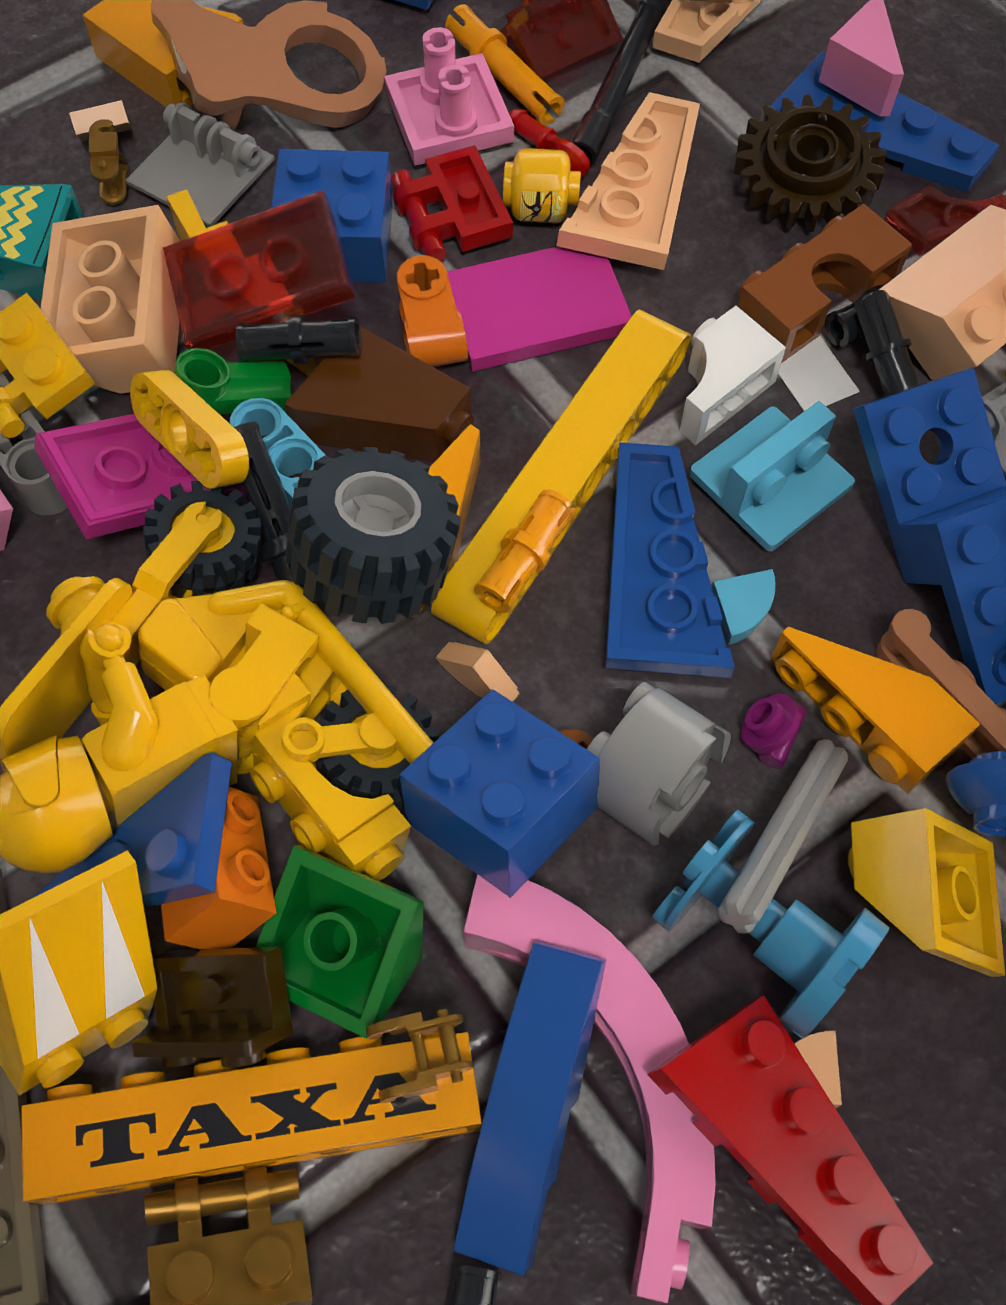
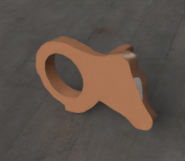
(244, 65)

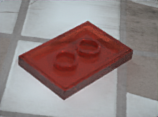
(258, 271)

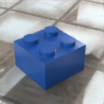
(359, 197)
(501, 791)

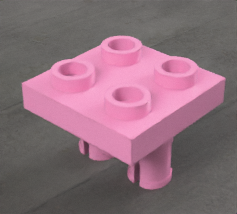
(448, 102)

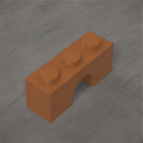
(844, 258)

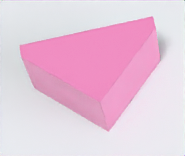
(865, 60)

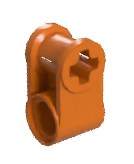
(429, 313)

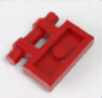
(468, 202)

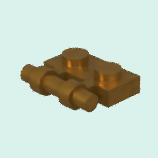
(235, 1267)

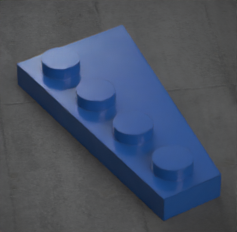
(659, 579)

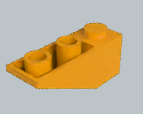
(887, 710)

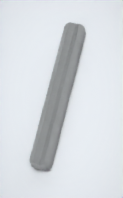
(782, 837)

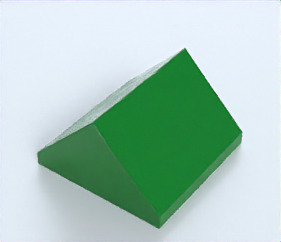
(343, 940)

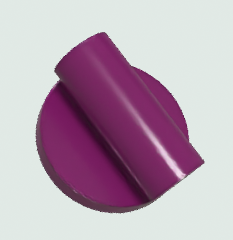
(772, 728)

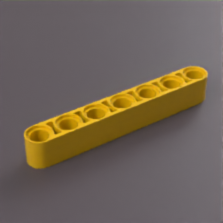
(569, 459)

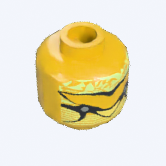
(540, 185)

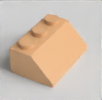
(113, 294)
(956, 297)

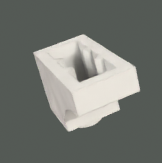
(732, 366)

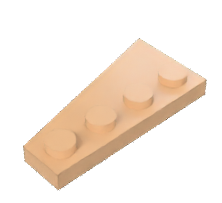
(697, 27)
(639, 187)

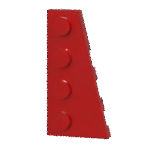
(780, 1125)

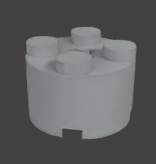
(656, 762)

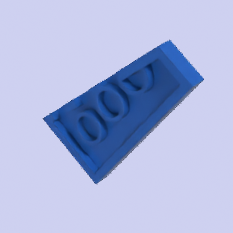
(912, 134)

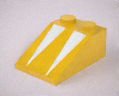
(74, 974)

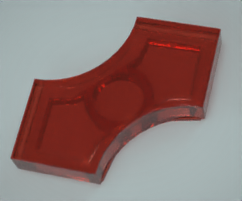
(932, 216)

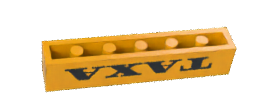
(237, 1119)

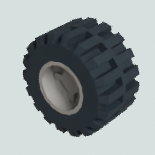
(371, 534)

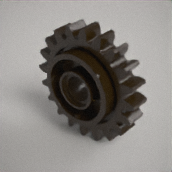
(809, 161)

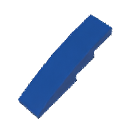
(530, 1107)

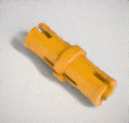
(524, 551)

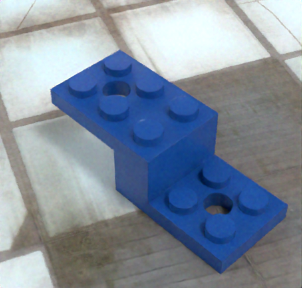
(948, 513)

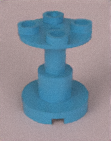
(792, 941)

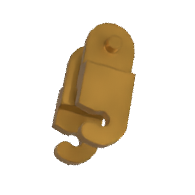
(107, 162)
(426, 1077)

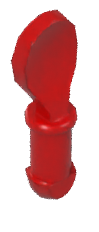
(547, 139)

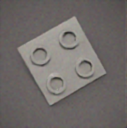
(204, 159)

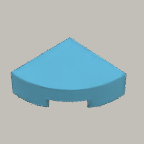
(744, 602)

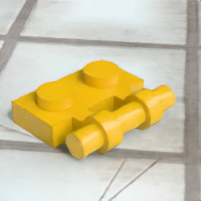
(40, 363)

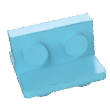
(775, 473)

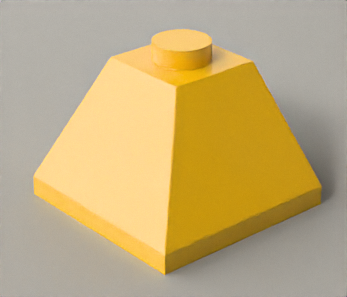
(932, 885)

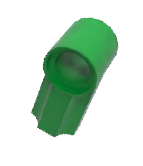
(231, 383)

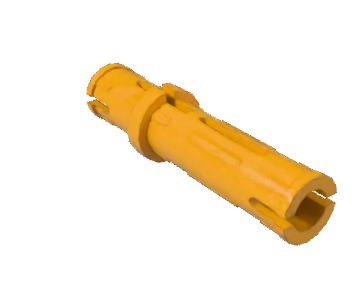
(505, 64)

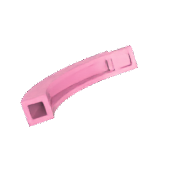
(642, 1036)

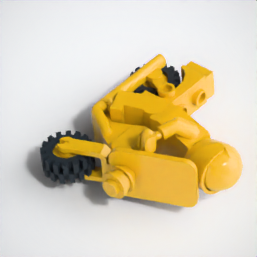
(239, 681)

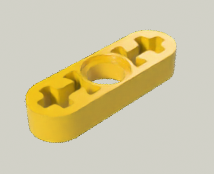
(189, 428)

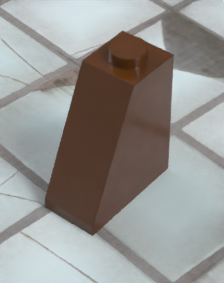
(381, 403)

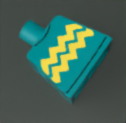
(26, 232)

